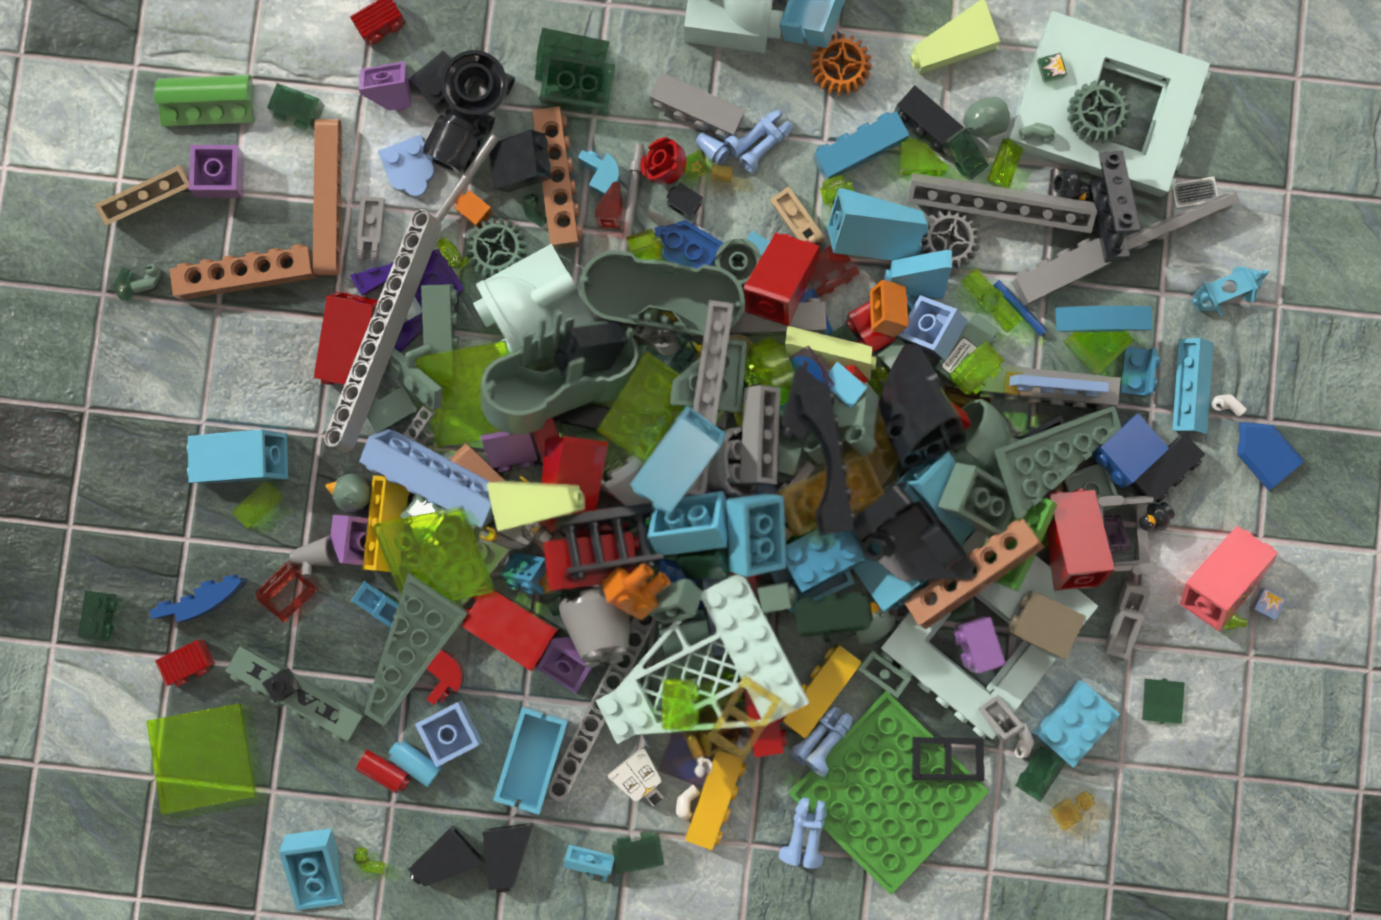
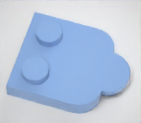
(408, 166)

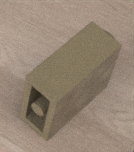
(1046, 624)

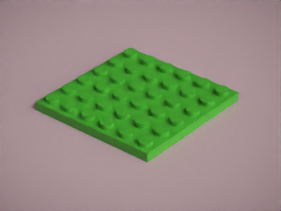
(874, 802)

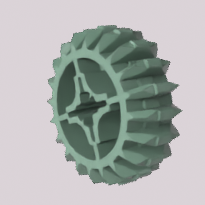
(1099, 130)
(493, 257)

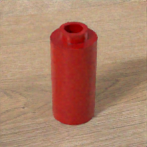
(382, 772)

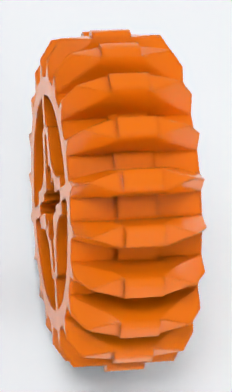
(850, 65)

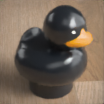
(1070, 186)
(1157, 517)

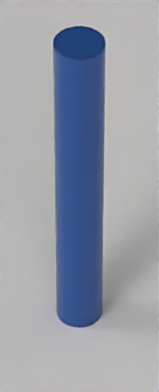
(1020, 308)

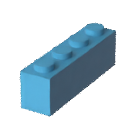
(860, 146)

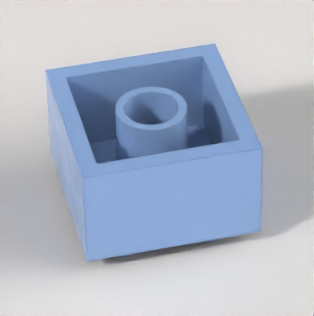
(934, 327)
(448, 733)

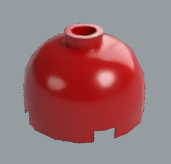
(664, 162)

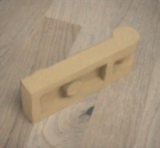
(796, 216)

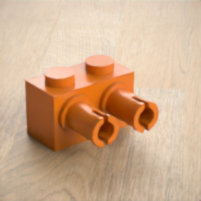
(632, 592)

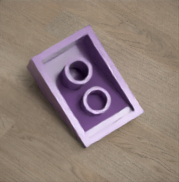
(510, 450)

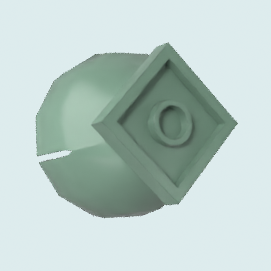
(983, 436)

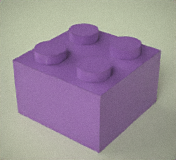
(216, 171)
(979, 645)

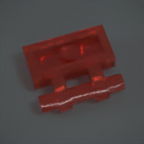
(828, 263)

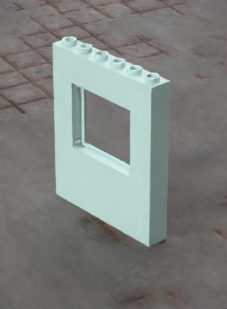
(1084, 56)
(911, 649)

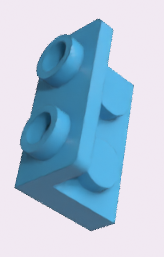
(1139, 371)
(524, 573)

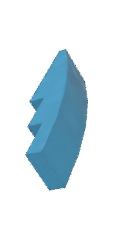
(1103, 319)
(376, 603)

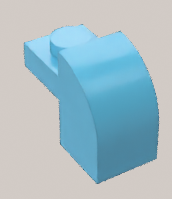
(605, 171)

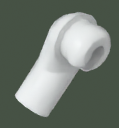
(1228, 401)

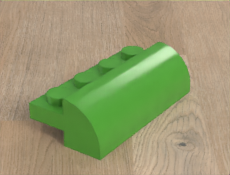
(205, 100)
(1038, 519)

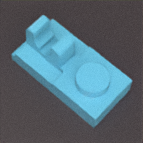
(589, 861)

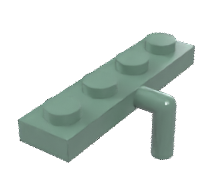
(413, 378)

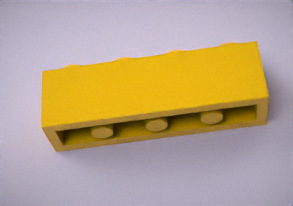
(386, 504)
(822, 689)
(714, 800)

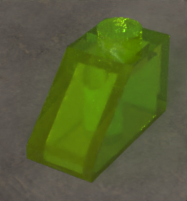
(919, 158)

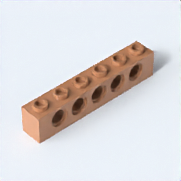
(567, 237)
(183, 276)
(947, 601)

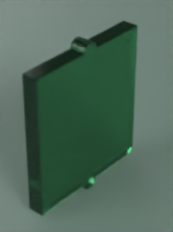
(1163, 701)

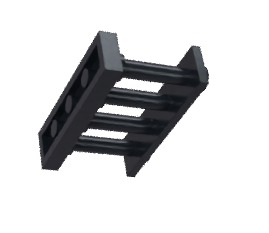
(1114, 206)
(592, 522)

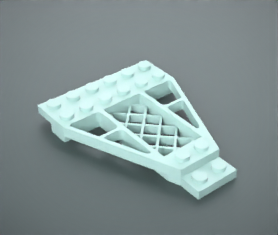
(750, 645)

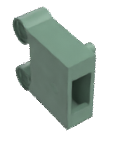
(855, 426)

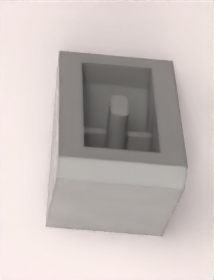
(1001, 719)

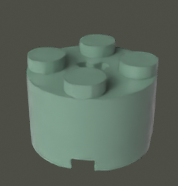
(738, 251)

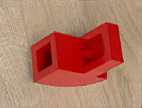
(450, 673)

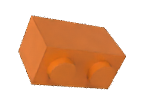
(888, 308)

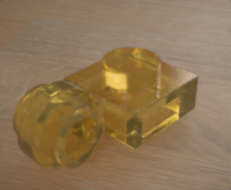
(1067, 813)

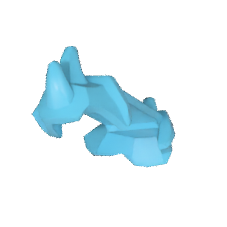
(1210, 295)

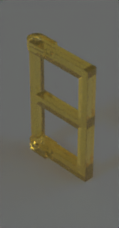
(720, 741)

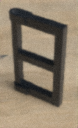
(979, 749)

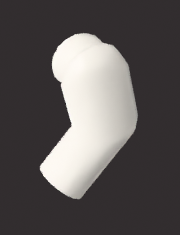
(1024, 744)
(684, 801)

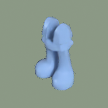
(750, 160)
(816, 760)
(792, 853)

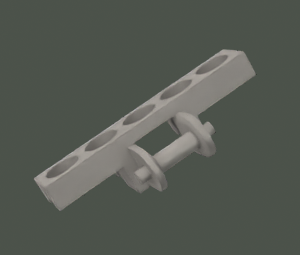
(423, 424)

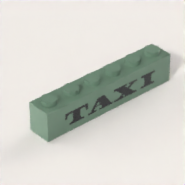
(310, 701)

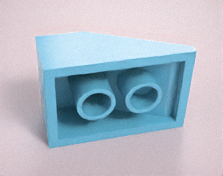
(312, 868)

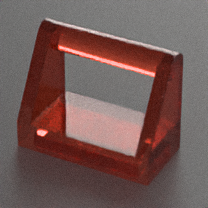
(609, 210)
(279, 581)

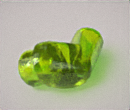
(365, 864)

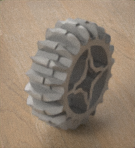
(957, 241)

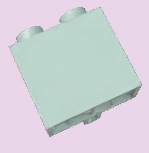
(732, 23)
(527, 292)

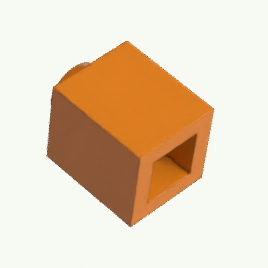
(473, 208)

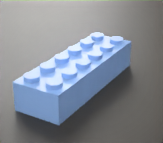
(428, 475)

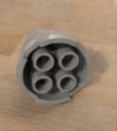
(726, 467)
(617, 479)
(596, 627)

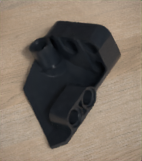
(917, 410)
(910, 538)

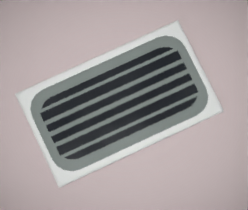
(1194, 191)

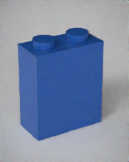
(1130, 451)

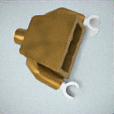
(701, 745)

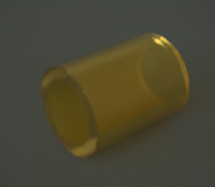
(721, 173)
(1011, 390)

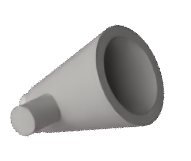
(314, 554)

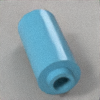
(414, 762)

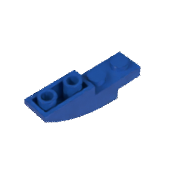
(206, 599)

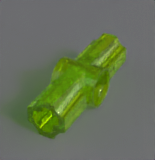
(980, 289)

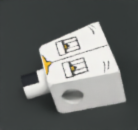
(638, 777)

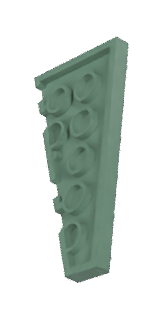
(1045, 459)
(416, 636)

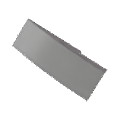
(1127, 619)

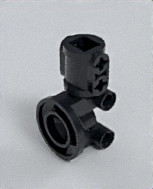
(466, 119)

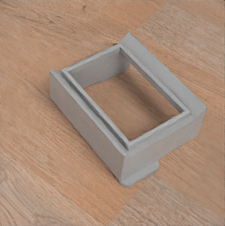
(1143, 564)

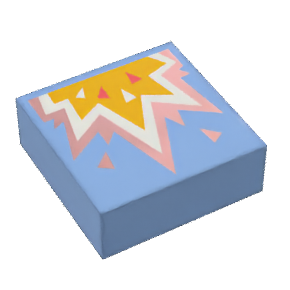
(1268, 604)

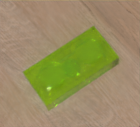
(1005, 164)
(257, 504)

